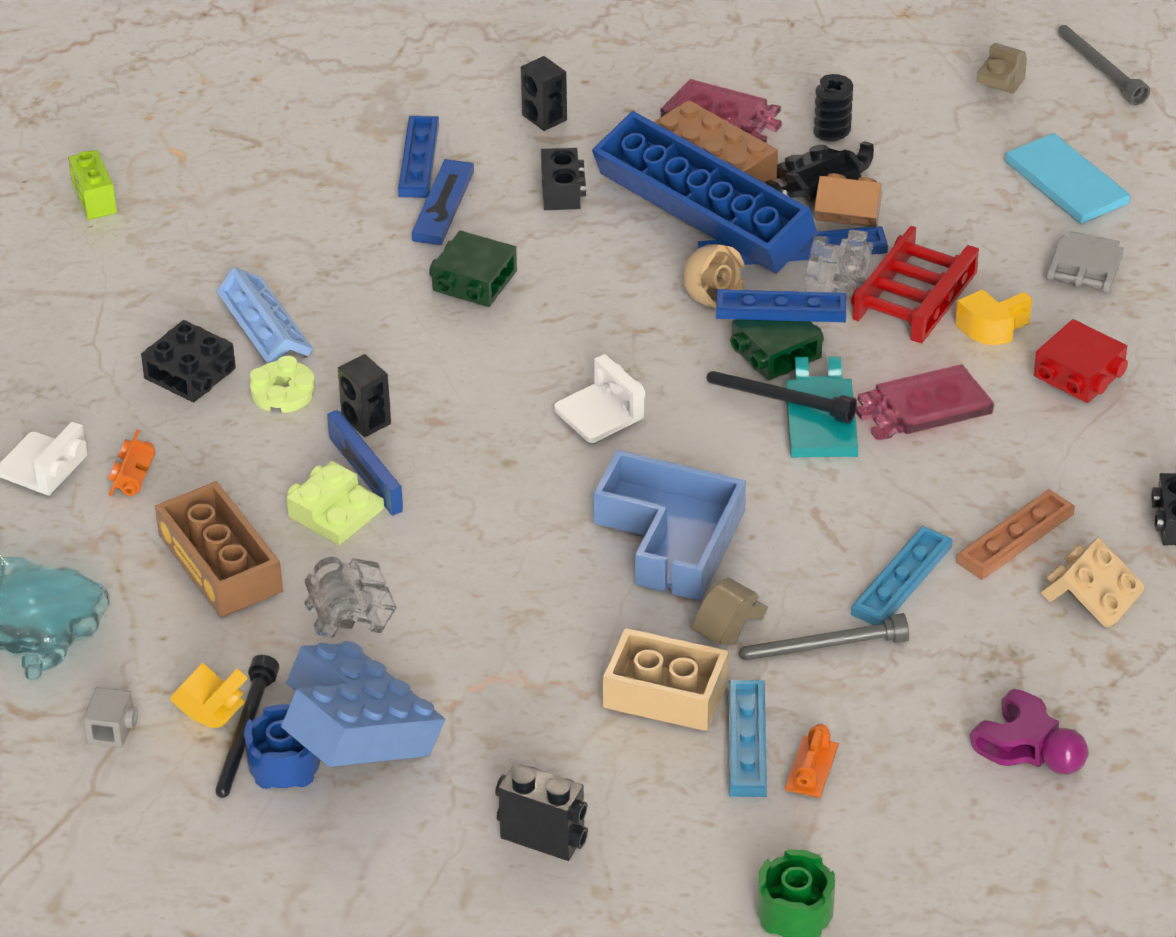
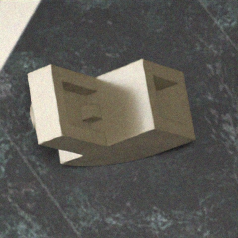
(1003, 69)
(726, 611)

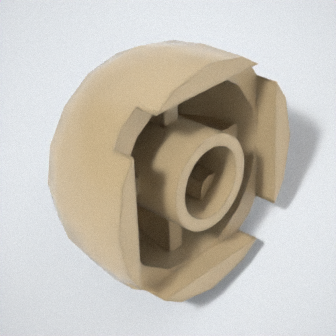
(712, 269)

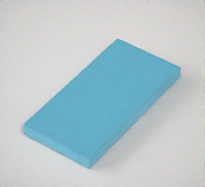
(1067, 178)

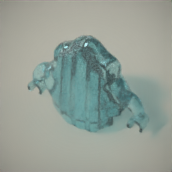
(46, 612)

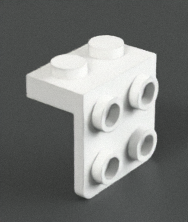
(606, 405)
(43, 461)

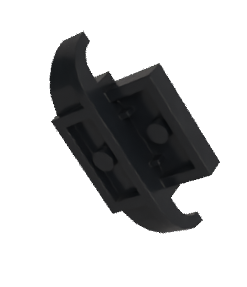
(804, 170)

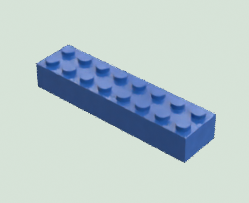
(705, 191)

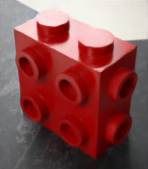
(1080, 361)

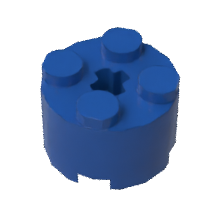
(274, 754)

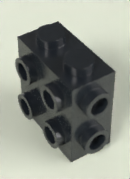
(188, 361)
(541, 811)

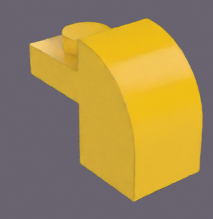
(991, 321)
(208, 697)

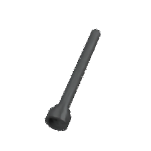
(1134, 89)
(893, 629)

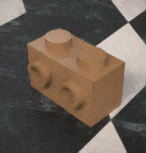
(848, 200)

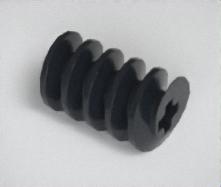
(833, 107)

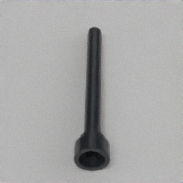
(841, 408)
(262, 673)

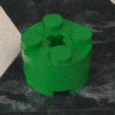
(795, 894)

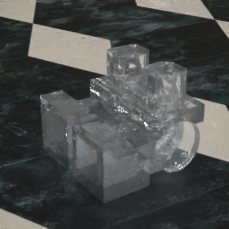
(838, 267)
(348, 594)

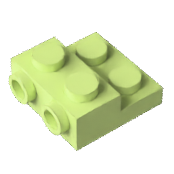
(333, 503)

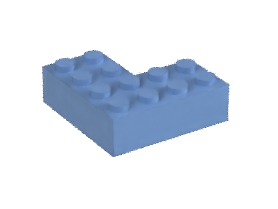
(680, 513)
(355, 710)

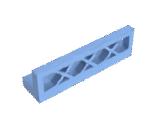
(262, 316)

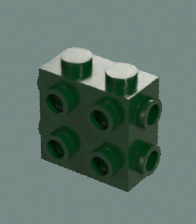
(473, 268)
(773, 344)

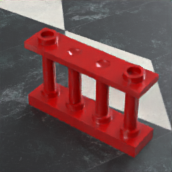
(933, 302)

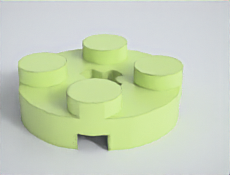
(268, 380)

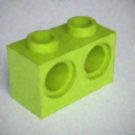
(92, 184)

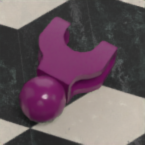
(1029, 737)

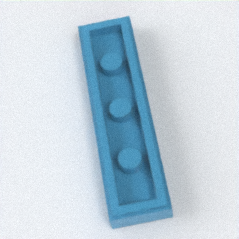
(901, 576)
(747, 739)

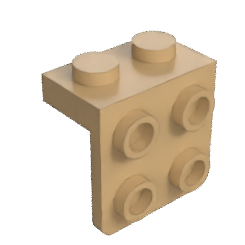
(1096, 581)

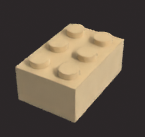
(665, 679)

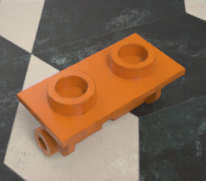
(135, 456)
(812, 762)

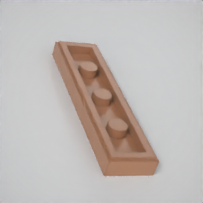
(1015, 534)

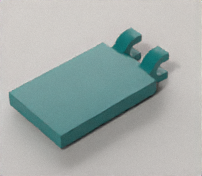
(813, 430)

